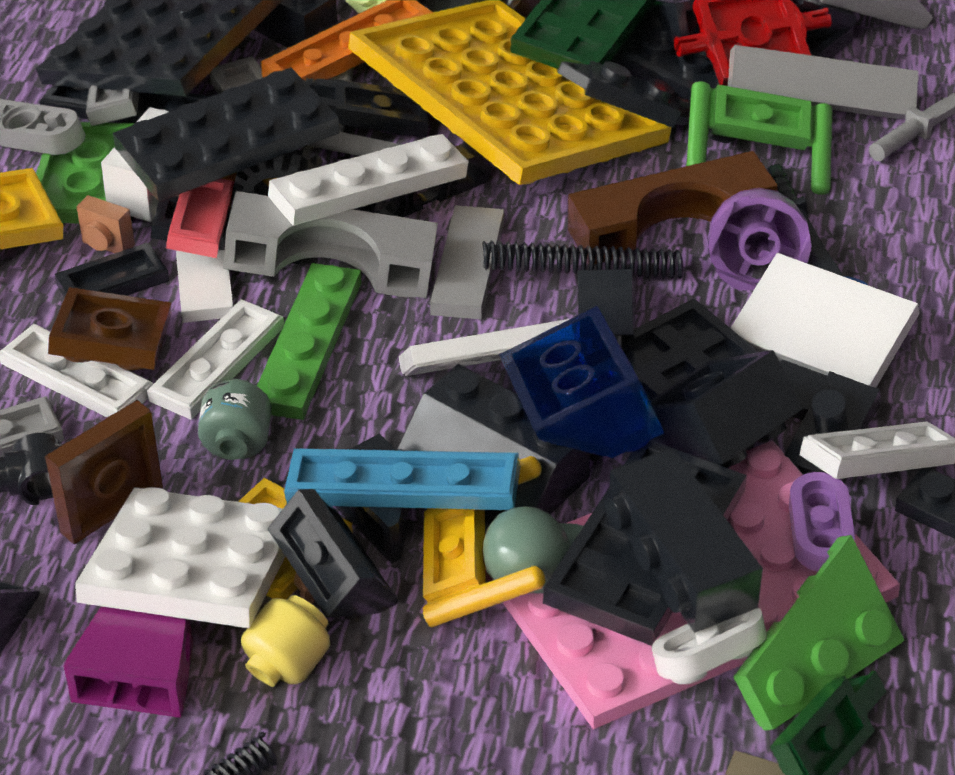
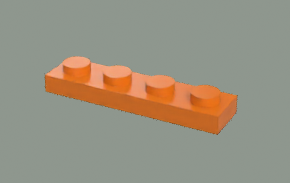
(328, 52)

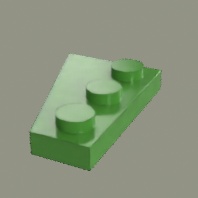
(826, 634)

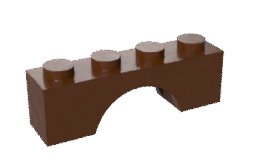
(625, 209)

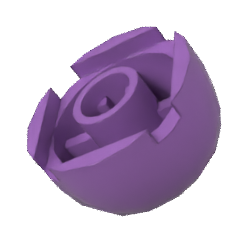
(752, 231)

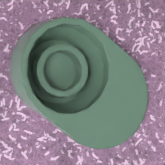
(526, 539)

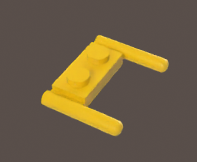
(455, 565)

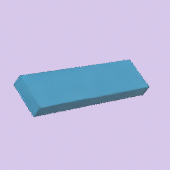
(407, 478)

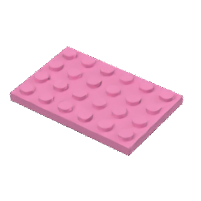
(618, 675)

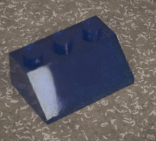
(582, 388)

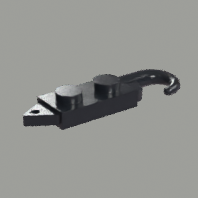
(617, 87)

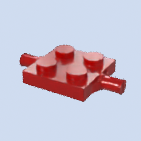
(749, 23)

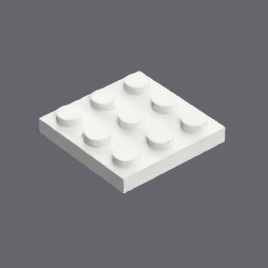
(185, 558)

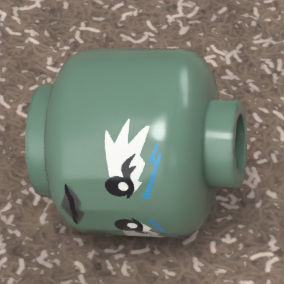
(234, 416)

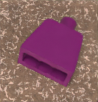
(132, 662)

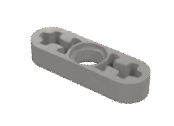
(39, 128)

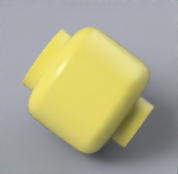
(285, 641)

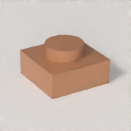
(105, 225)

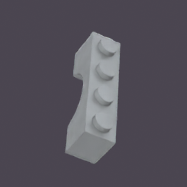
(386, 248)

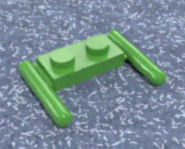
(764, 120)

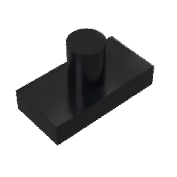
(837, 407)

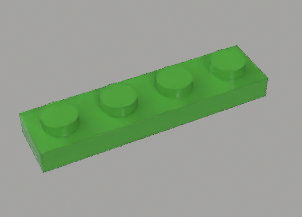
(308, 338)

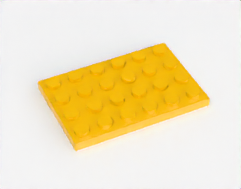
(497, 101)

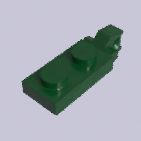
(829, 727)

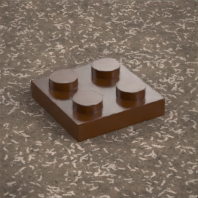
(110, 329)
(101, 468)

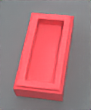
(201, 218)

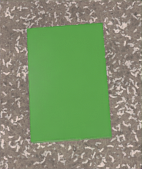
(79, 172)

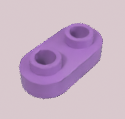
(818, 516)

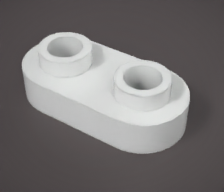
(690, 655)

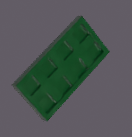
(577, 30)

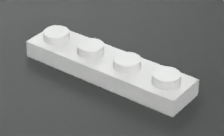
(367, 179)

